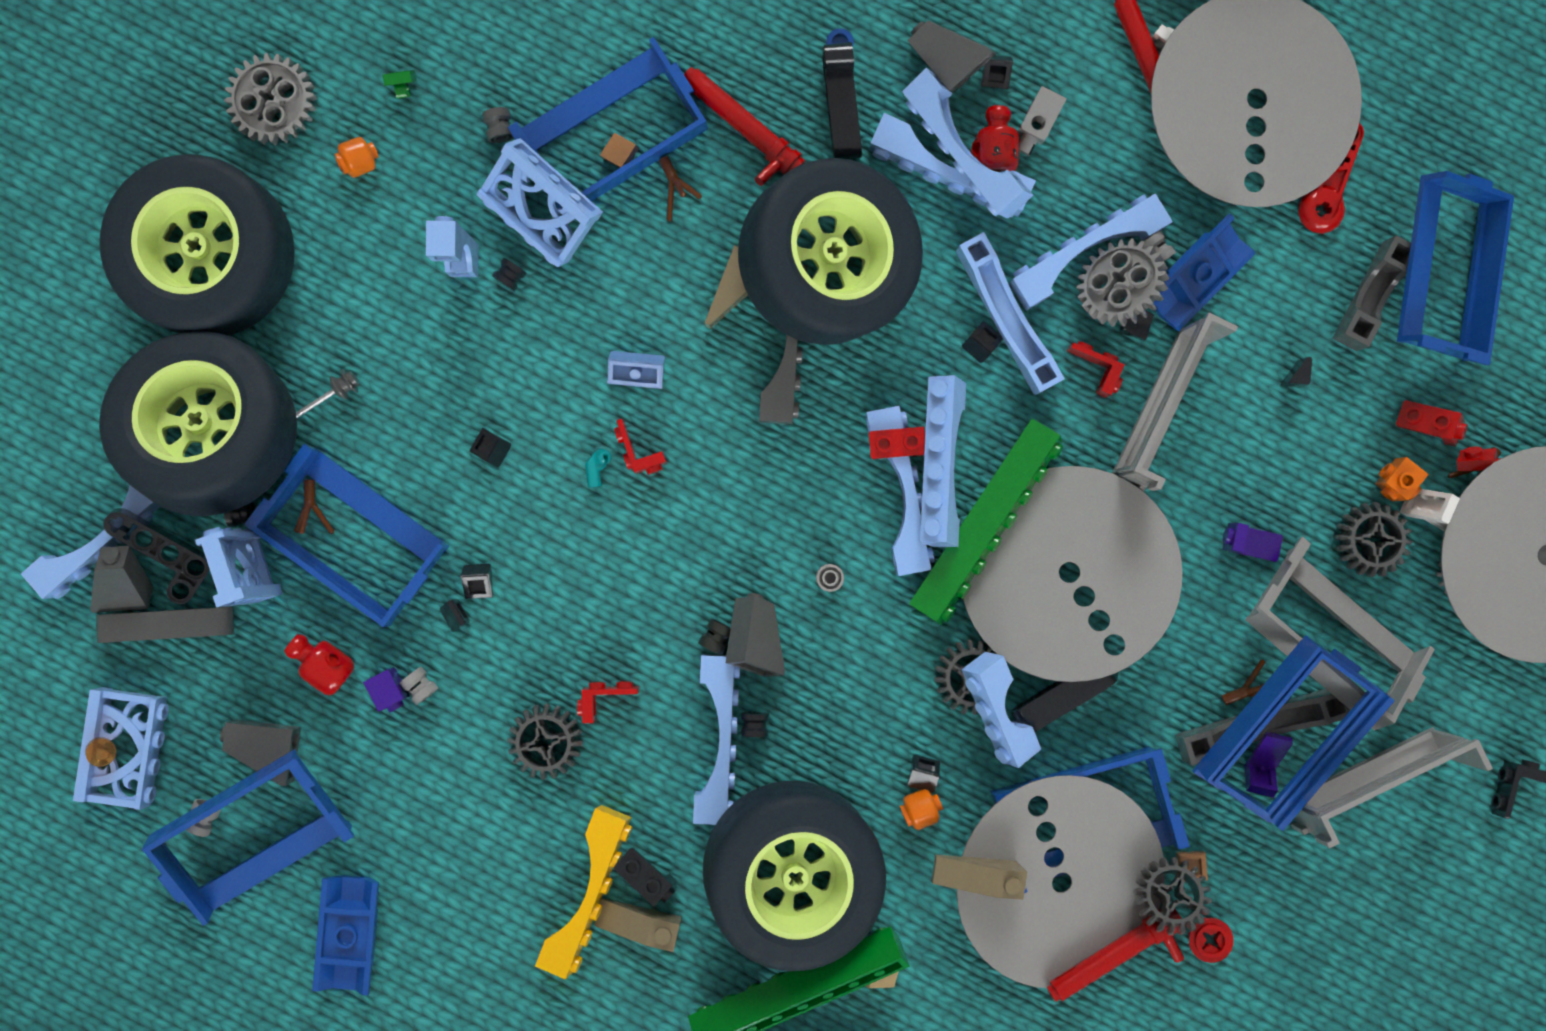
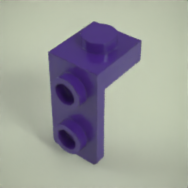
(1252, 542)
(1262, 764)

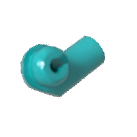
(595, 465)

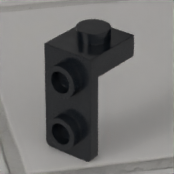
(1509, 778)
(645, 877)

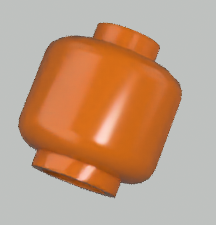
(356, 157)
(921, 809)

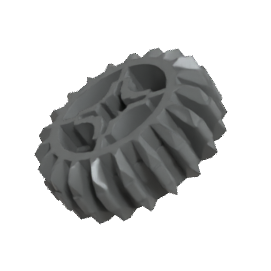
(1371, 550)
(958, 698)
(547, 754)
(1181, 873)

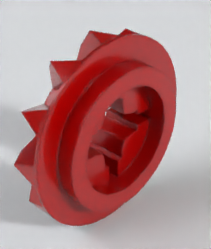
(1209, 952)

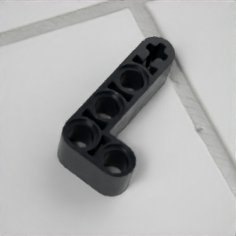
(841, 100)
(154, 550)
(1058, 700)

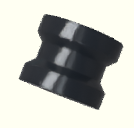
(509, 274)
(239, 515)
(754, 724)

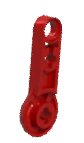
(1329, 195)

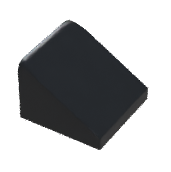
(997, 72)
(1140, 329)
(982, 342)
(1299, 374)
(490, 447)
(477, 581)
(454, 614)
(924, 773)

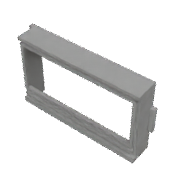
(1164, 400)
(1405, 661)
(1381, 774)

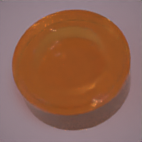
(100, 751)

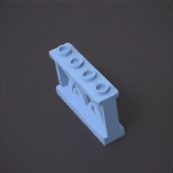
(515, 211)
(221, 549)
(98, 715)

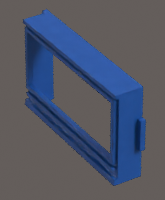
(602, 95)
(1485, 267)
(367, 503)
(1266, 705)
(1168, 829)
(258, 867)

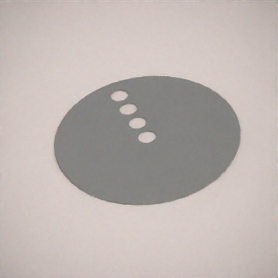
(1204, 106)
(1122, 555)
(1493, 556)
(1103, 849)

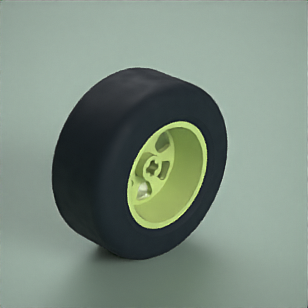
(164, 196)
(886, 241)
(174, 373)
(835, 917)

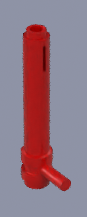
(1138, 37)
(774, 148)
(1112, 957)

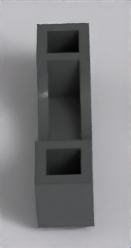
(1364, 312)

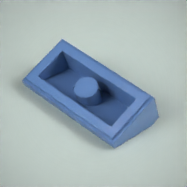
(636, 369)

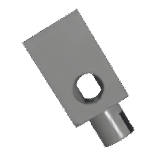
(1043, 110)

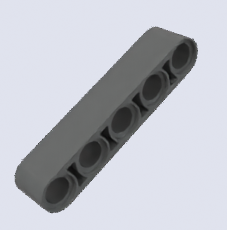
(164, 624)

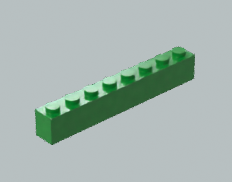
(987, 521)
(801, 991)

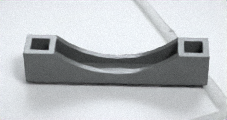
(777, 398)
(1296, 714)

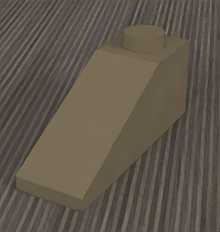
(729, 292)
(980, 876)
(639, 924)

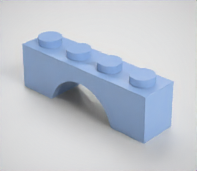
(453, 245)
(988, 682)

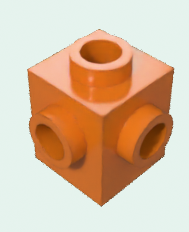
(1401, 479)

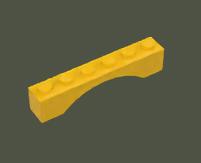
(604, 838)

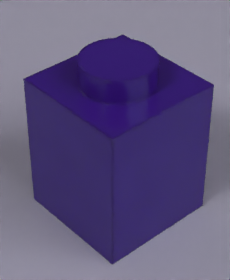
(386, 690)

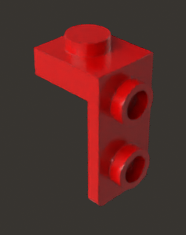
(1111, 379)
(1432, 421)
(897, 443)
(1476, 458)
(650, 464)
(587, 706)

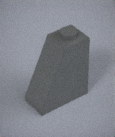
(949, 53)
(119, 582)
(755, 637)
(260, 744)

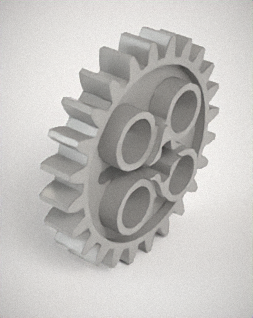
(248, 89)
(1123, 282)

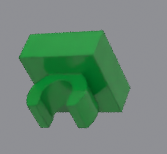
(400, 81)

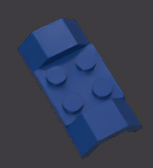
(1202, 273)
(346, 933)

